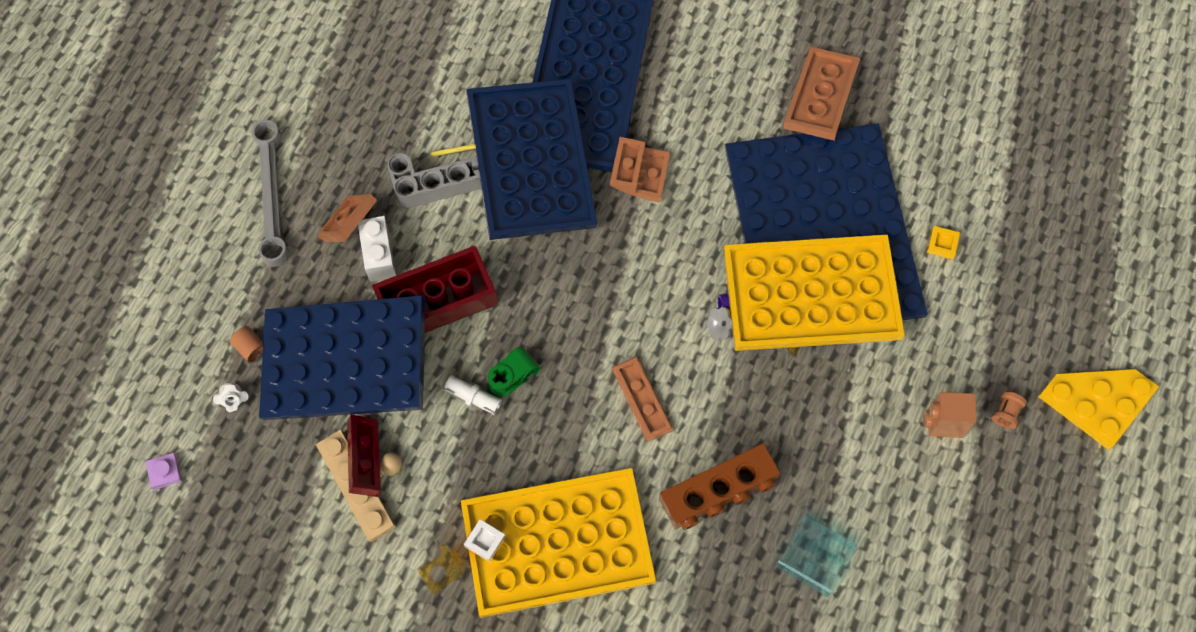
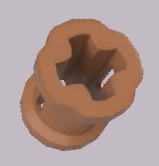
(1009, 410)

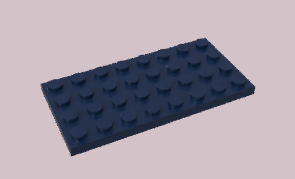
(602, 54)

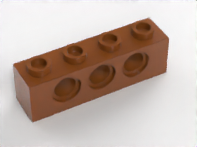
(755, 461)

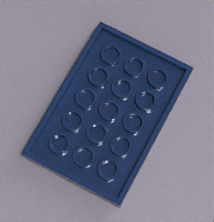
(530, 159)
(343, 358)

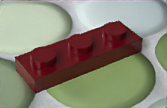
(363, 456)

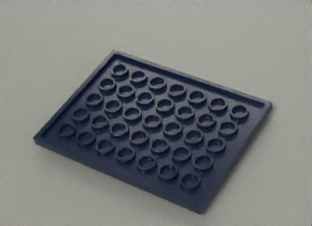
(821, 191)

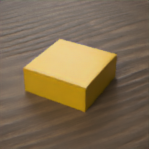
(943, 242)

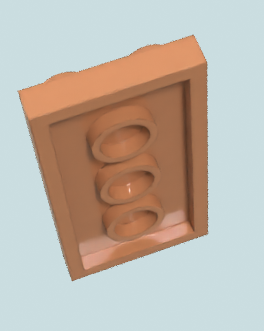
(822, 93)

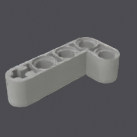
(442, 175)

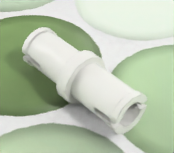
(472, 394)

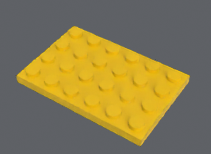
(812, 292)
(560, 542)

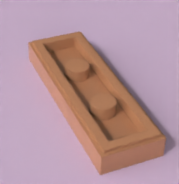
(642, 399)

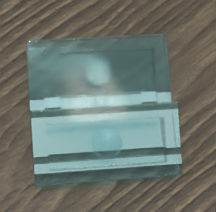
(816, 556)

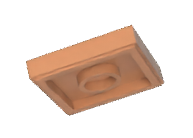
(346, 218)

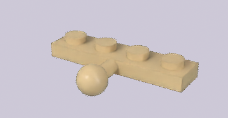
(367, 509)

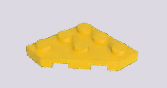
(1100, 401)

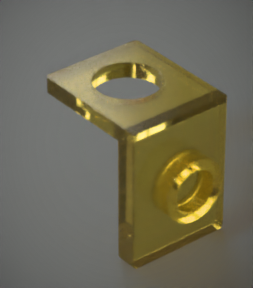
(450, 562)

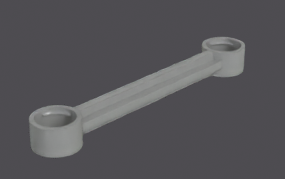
(270, 192)

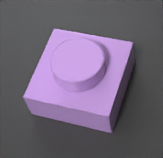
(163, 471)

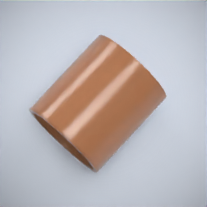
(247, 343)

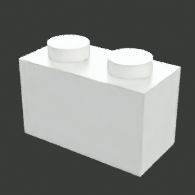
(376, 248)

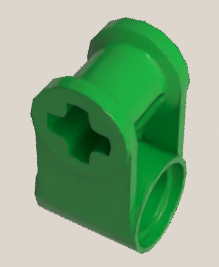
(513, 368)

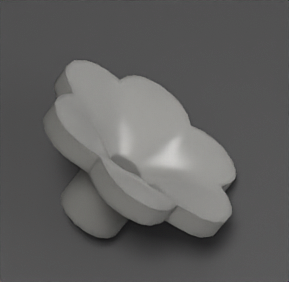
(720, 323)

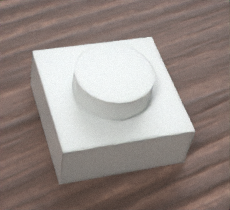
(484, 540)

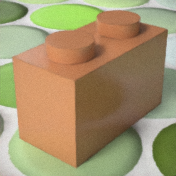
(950, 415)

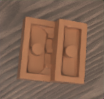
(639, 169)

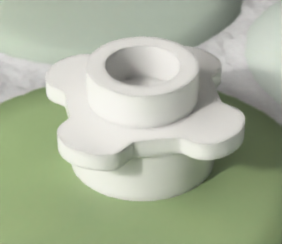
(230, 390)

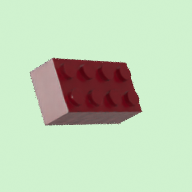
(451, 285)

